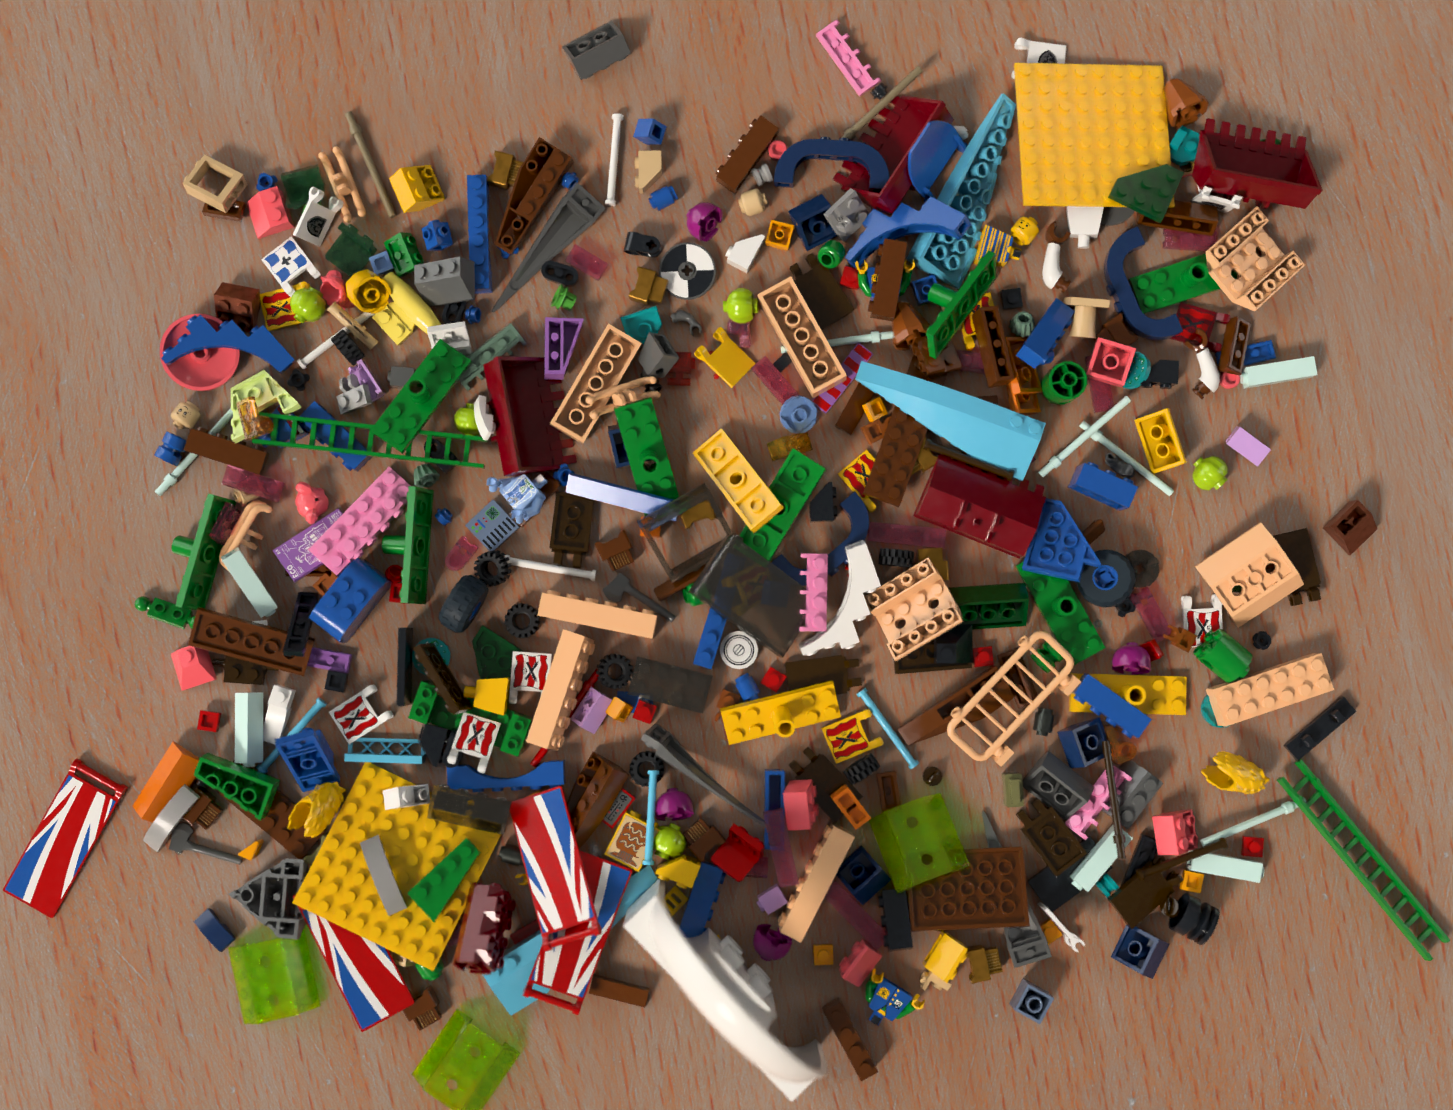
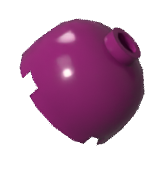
(703, 220)
(1131, 659)
(673, 805)
(771, 943)

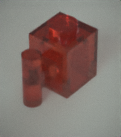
(682, 366)

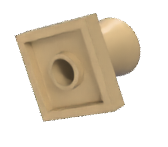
(1084, 315)

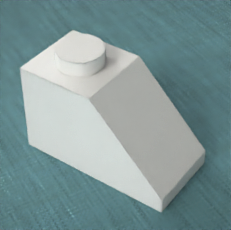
(744, 252)

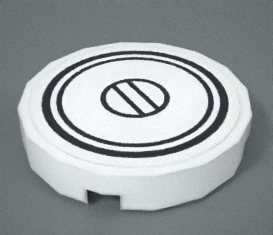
(738, 650)

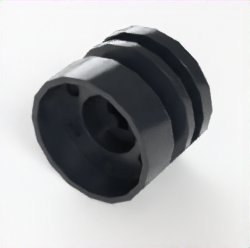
(1195, 919)

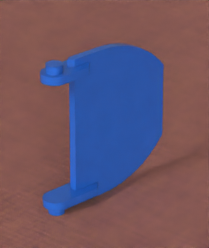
(931, 154)

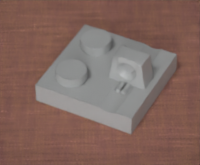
(846, 215)

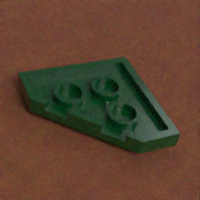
(1148, 191)
(493, 654)

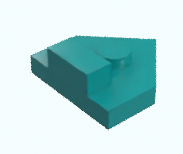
(1184, 146)
(641, 323)

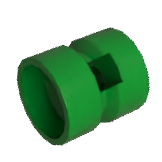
(1049, 655)

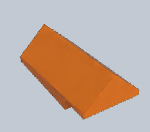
(1026, 384)
(170, 775)

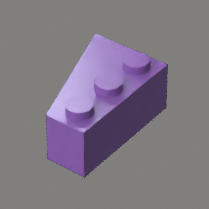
(559, 344)

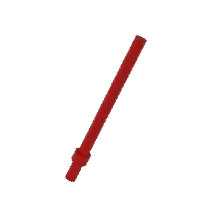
(585, 687)

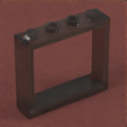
(671, 511)

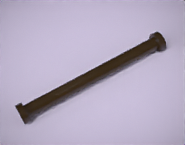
(969, 460)
(1221, 844)

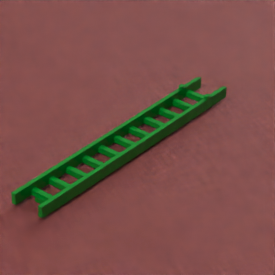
(295, 419)
(1370, 851)

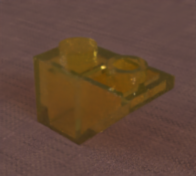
(781, 447)

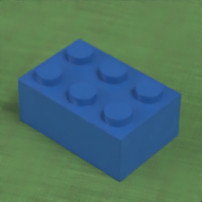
(1103, 486)

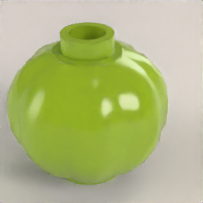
(307, 305)
(741, 305)
(465, 420)
(1209, 473)
(669, 842)

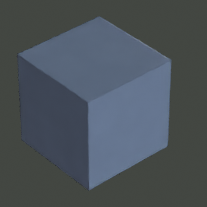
(1031, 1001)

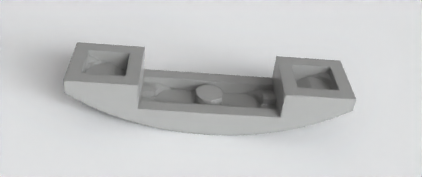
(169, 817)
(383, 875)

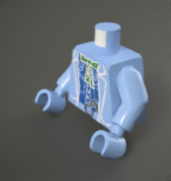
(521, 494)

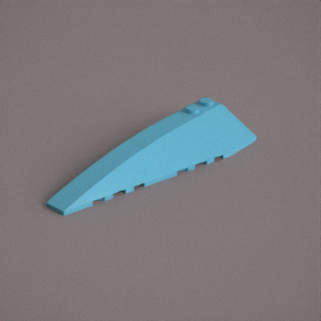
(968, 192)
(965, 421)

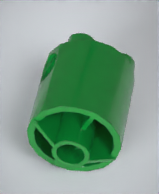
(1064, 383)
(1224, 656)

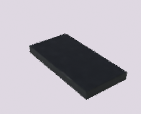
(404, 666)
(1058, 890)

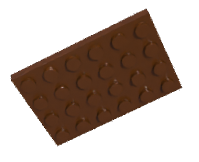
(976, 897)

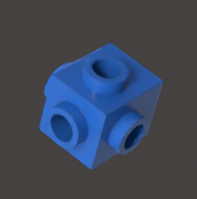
(437, 235)

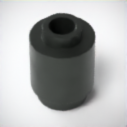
(1043, 721)
(511, 855)

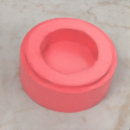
(776, 149)
(1229, 380)

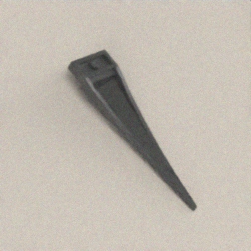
(569, 219)
(675, 755)
(1024, 943)

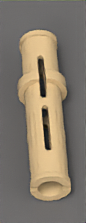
(335, 309)

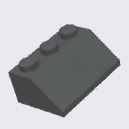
(596, 50)
(445, 281)
(1057, 785)
(1135, 793)

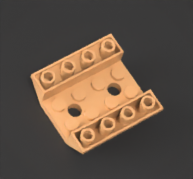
(1256, 276)
(1244, 564)
(909, 599)

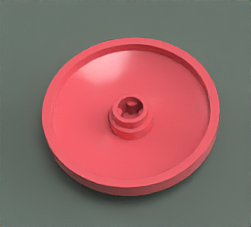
(203, 368)

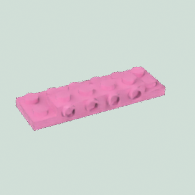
(362, 522)

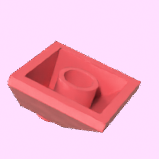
(193, 667)

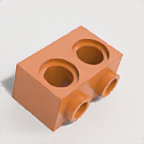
(850, 806)

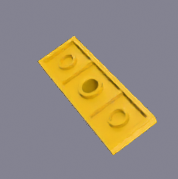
(738, 480)
(1150, 693)
(780, 713)

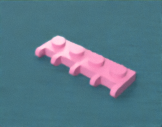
(846, 59)
(815, 592)
(1086, 814)

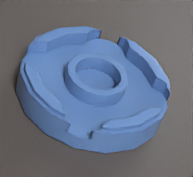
(798, 414)

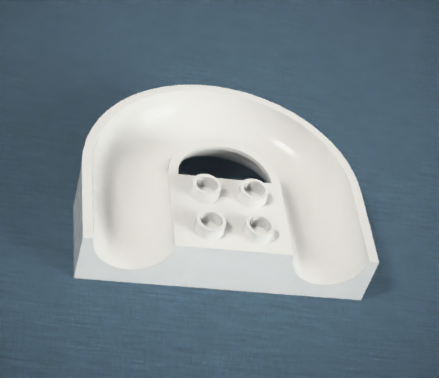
(725, 991)

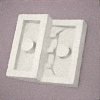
(453, 334)

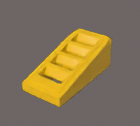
(680, 895)

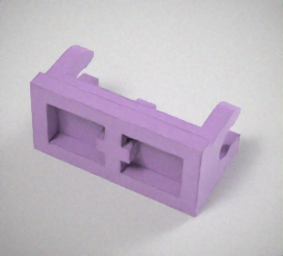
(366, 377)
(1247, 445)
(591, 710)

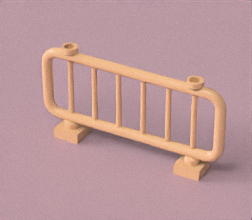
(998, 749)

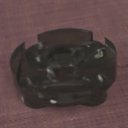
(1150, 566)

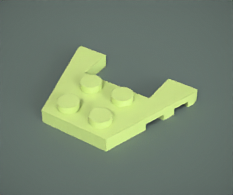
(266, 393)

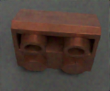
(238, 304)
(1351, 526)

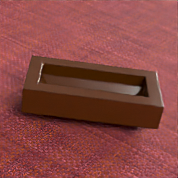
(235, 213)
(885, 780)

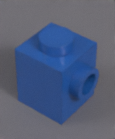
(649, 131)

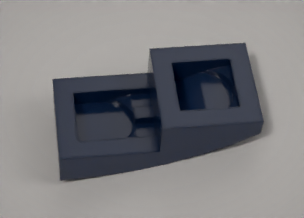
(216, 932)

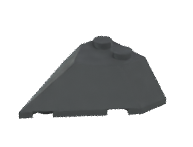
(271, 897)

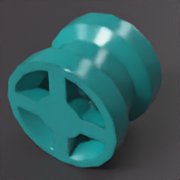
(1107, 885)

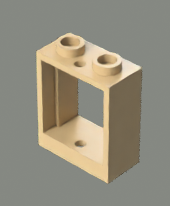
(229, 193)

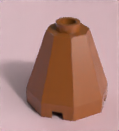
(1183, 103)
(907, 326)

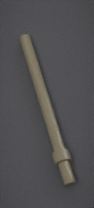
(356, 132)
(850, 133)

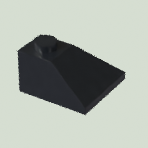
(954, 645)

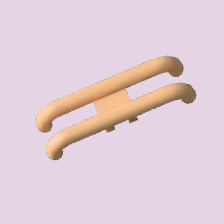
(343, 183)
(621, 395)
(243, 527)

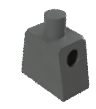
(657, 356)

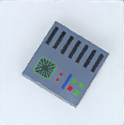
(492, 526)

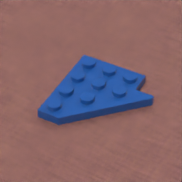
(1058, 545)

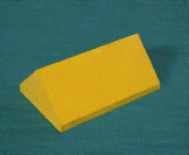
(1160, 441)

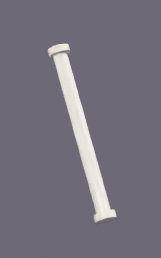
(614, 159)
(328, 343)
(552, 568)

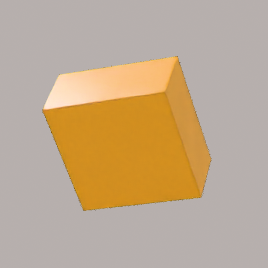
(779, 235)

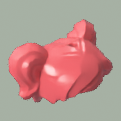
(334, 289)
(306, 502)

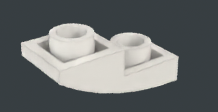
(483, 419)

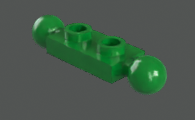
(165, 612)

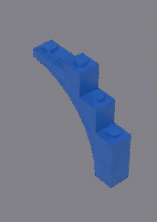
(932, 217)
(204, 336)

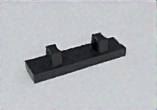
(300, 624)
(1319, 728)

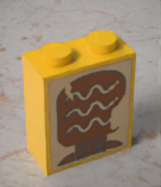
(629, 840)

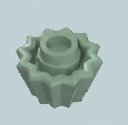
(1022, 324)
(425, 476)

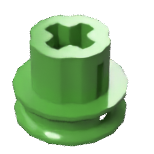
(563, 298)

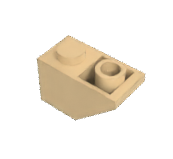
(649, 168)

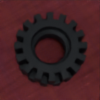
(347, 347)
(896, 557)
(502, 565)
(514, 629)
(625, 675)
(638, 760)
(861, 769)

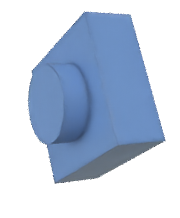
(381, 263)

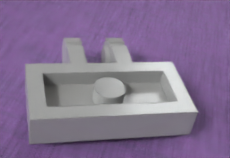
(353, 396)

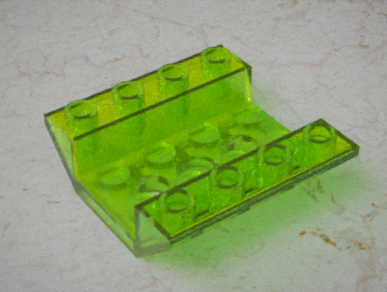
(905, 846)
(287, 977)
(451, 1060)

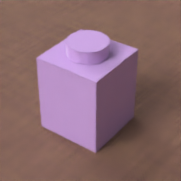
(771, 899)

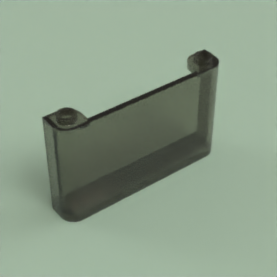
(752, 595)

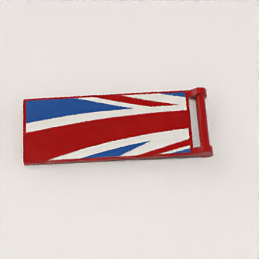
(63, 840)
(553, 866)
(572, 965)
(361, 970)

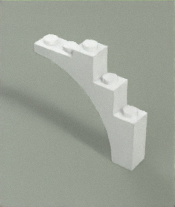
(854, 607)

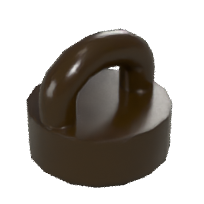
(932, 776)
(1170, 907)

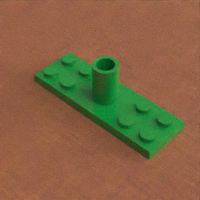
(1173, 284)
(958, 304)
(411, 409)
(643, 442)
(792, 488)
(414, 545)
(202, 555)
(1070, 627)

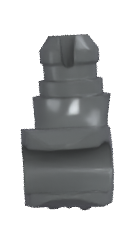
(683, 316)
(1123, 469)

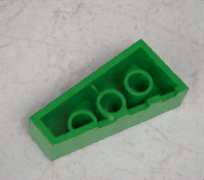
(241, 784)
(443, 880)

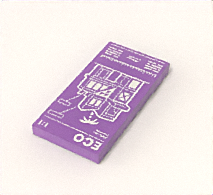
(295, 553)

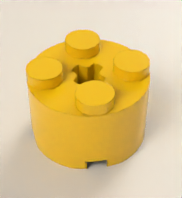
(368, 291)

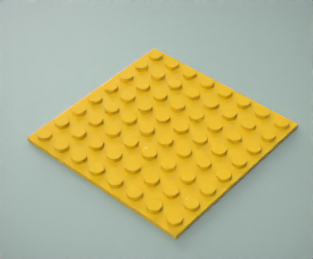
(1087, 129)
(343, 888)

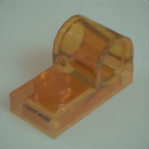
(253, 424)
(1116, 747)

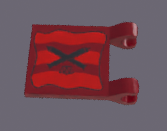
(1193, 317)

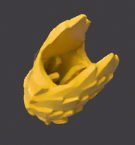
(1235, 774)
(317, 809)

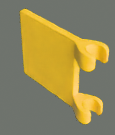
(727, 359)

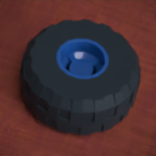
(1110, 583)
(463, 603)

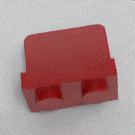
(738, 853)

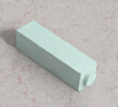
(1278, 372)
(249, 582)
(249, 728)
(1097, 861)
(1227, 867)

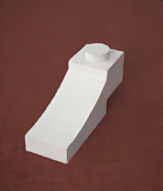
(277, 713)

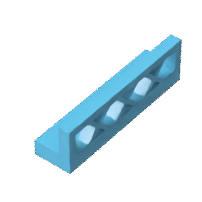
(384, 758)

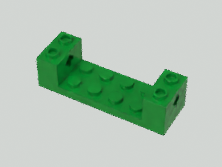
(431, 708)

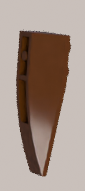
(531, 192)
(937, 717)
(594, 795)

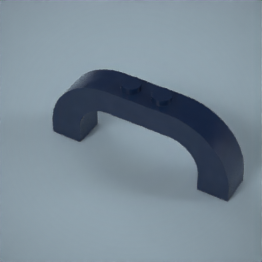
(831, 150)
(1123, 295)
(859, 520)

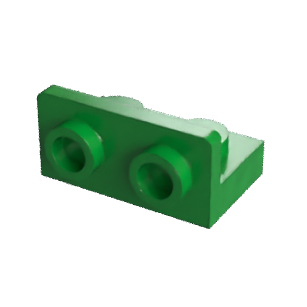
(403, 253)

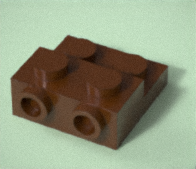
(945, 363)

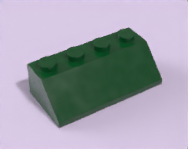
(992, 605)

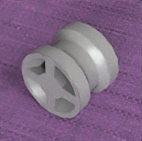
(762, 174)

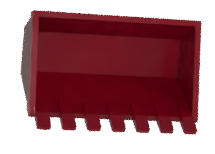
(893, 143)
(1255, 167)
(523, 414)
(981, 506)

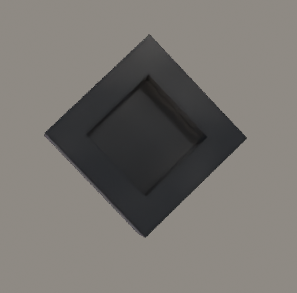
(1011, 298)
(336, 681)

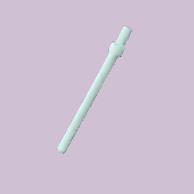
(875, 337)
(1097, 436)
(1056, 461)
(171, 479)
(1287, 807)

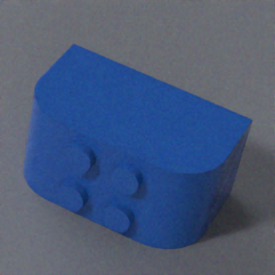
(350, 599)

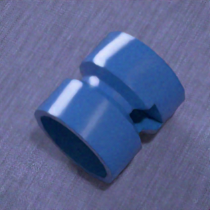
(171, 448)

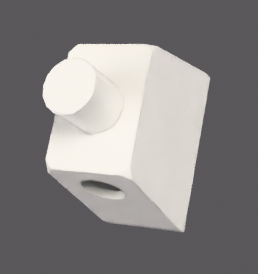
(1084, 223)

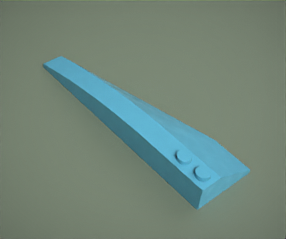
(519, 959)

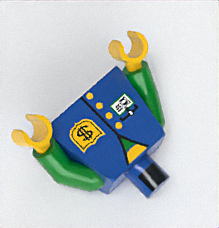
(866, 277)
(889, 999)

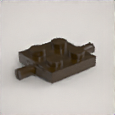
(242, 671)

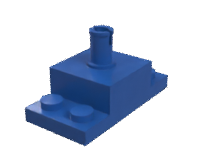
(308, 758)

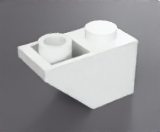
(406, 796)

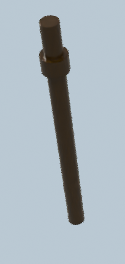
(1118, 838)

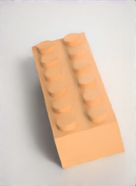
(802, 337)
(601, 371)
(598, 615)
(1270, 689)
(560, 690)
(815, 882)

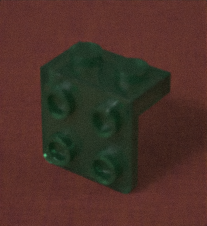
(298, 184)
(350, 250)

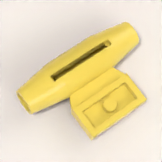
(405, 312)

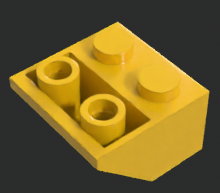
(416, 188)
(679, 869)
(945, 956)

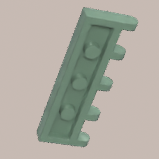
(494, 347)

